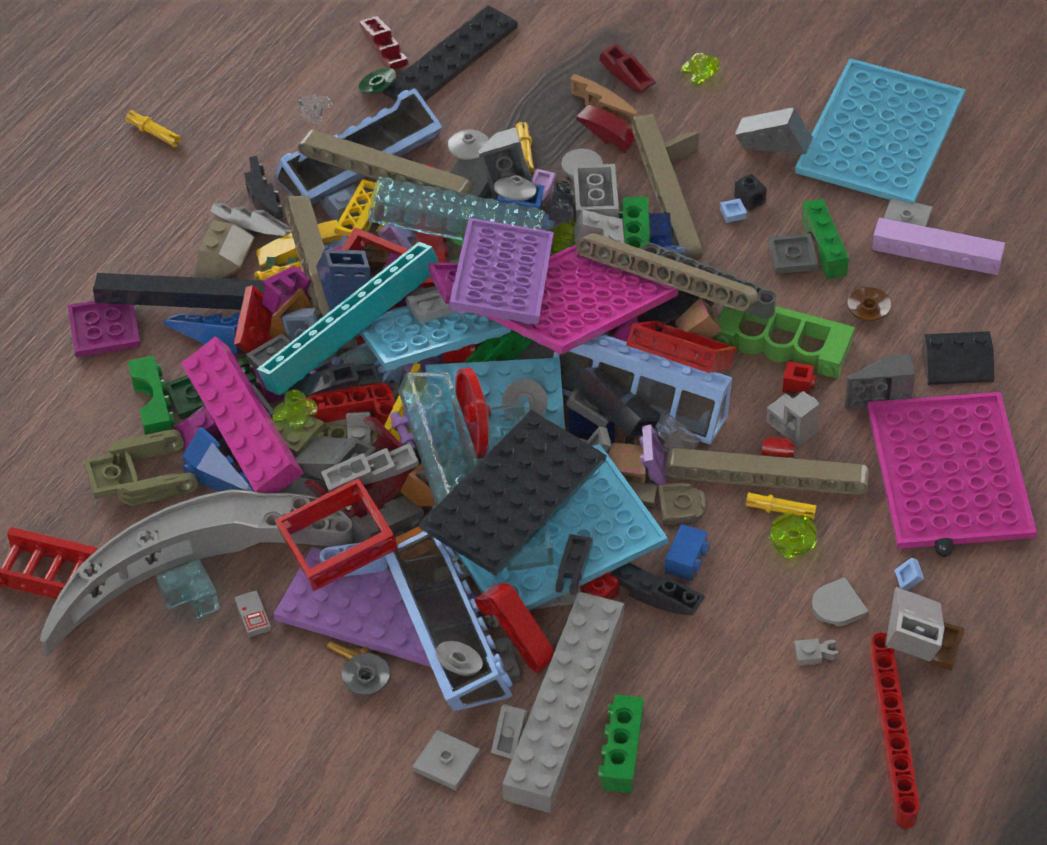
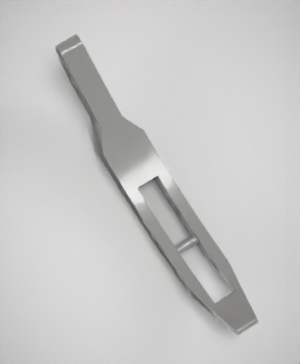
(182, 533)

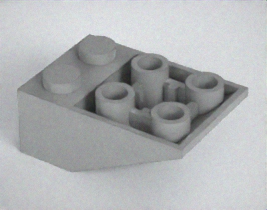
(915, 625)

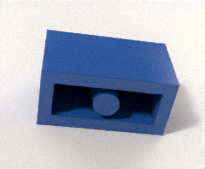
(686, 552)

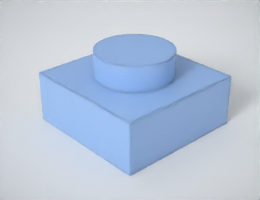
(733, 210)
(909, 574)

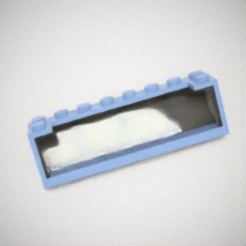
(391, 131)
(443, 613)

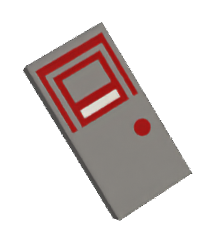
(252, 613)

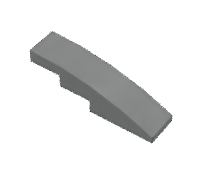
(257, 220)
(371, 468)

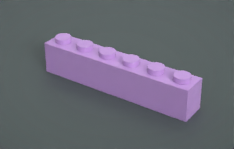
(938, 246)

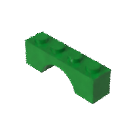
(831, 249)
(146, 379)

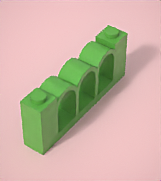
(827, 361)

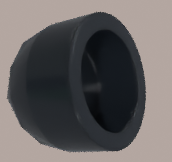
(944, 546)

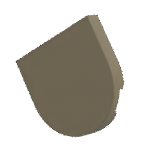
(681, 503)

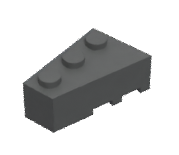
(775, 132)
(399, 514)

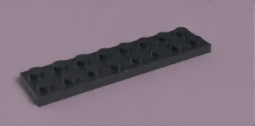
(454, 54)

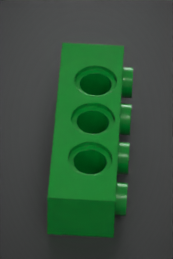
(635, 221)
(502, 348)
(621, 776)

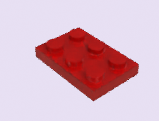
(254, 321)

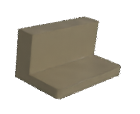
(682, 145)

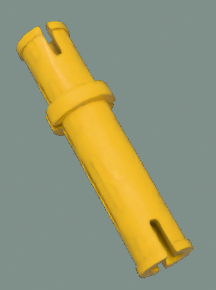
(146, 124)
(526, 142)
(771, 503)

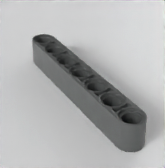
(766, 301)

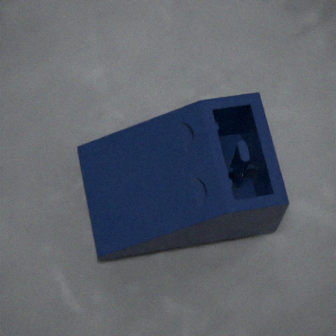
(342, 274)

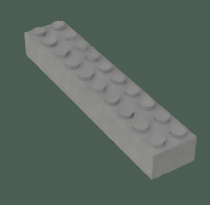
(563, 702)

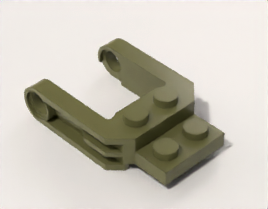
(117, 476)

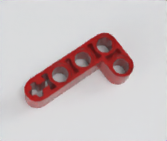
(368, 398)
(518, 623)

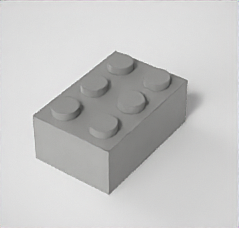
(595, 189)

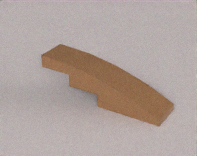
(602, 98)

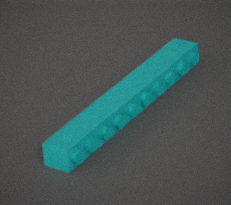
(347, 319)

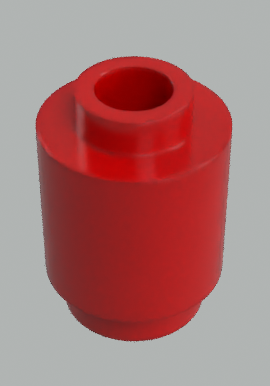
(778, 447)

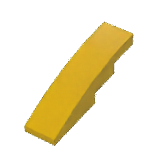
(285, 248)

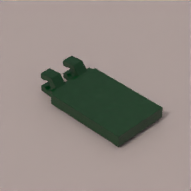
(186, 396)

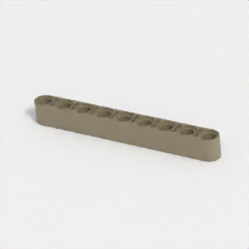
(378, 163)
(665, 184)
(308, 247)
(675, 271)
(767, 471)

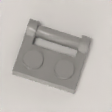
(428, 306)

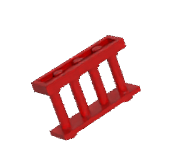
(41, 546)

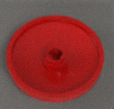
(474, 409)

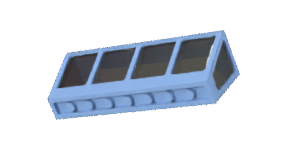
(687, 394)

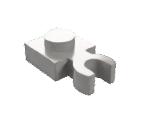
(811, 652)

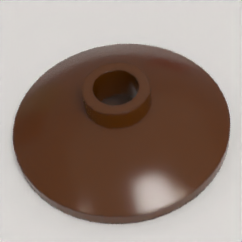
(869, 304)

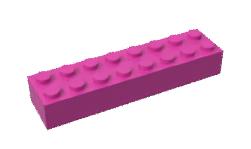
(242, 418)

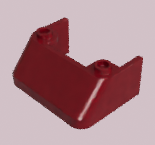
(380, 491)

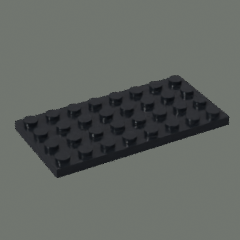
(512, 492)

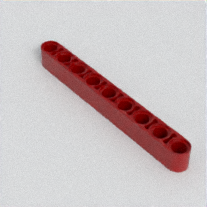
(891, 718)

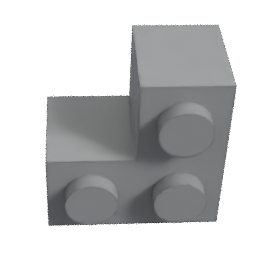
(600, 224)
(794, 417)

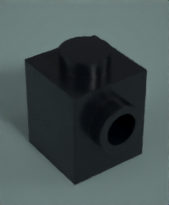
(750, 191)

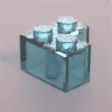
(187, 584)

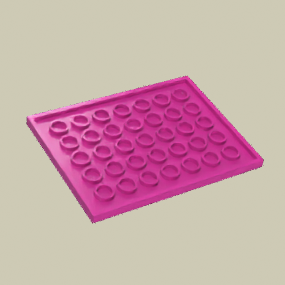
(587, 300)
(950, 470)

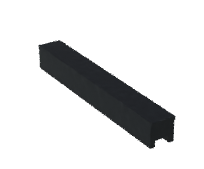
(172, 291)

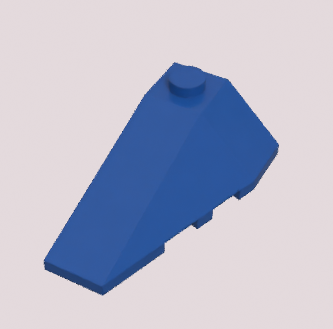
(207, 327)
(211, 466)

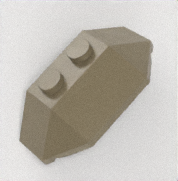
(223, 250)

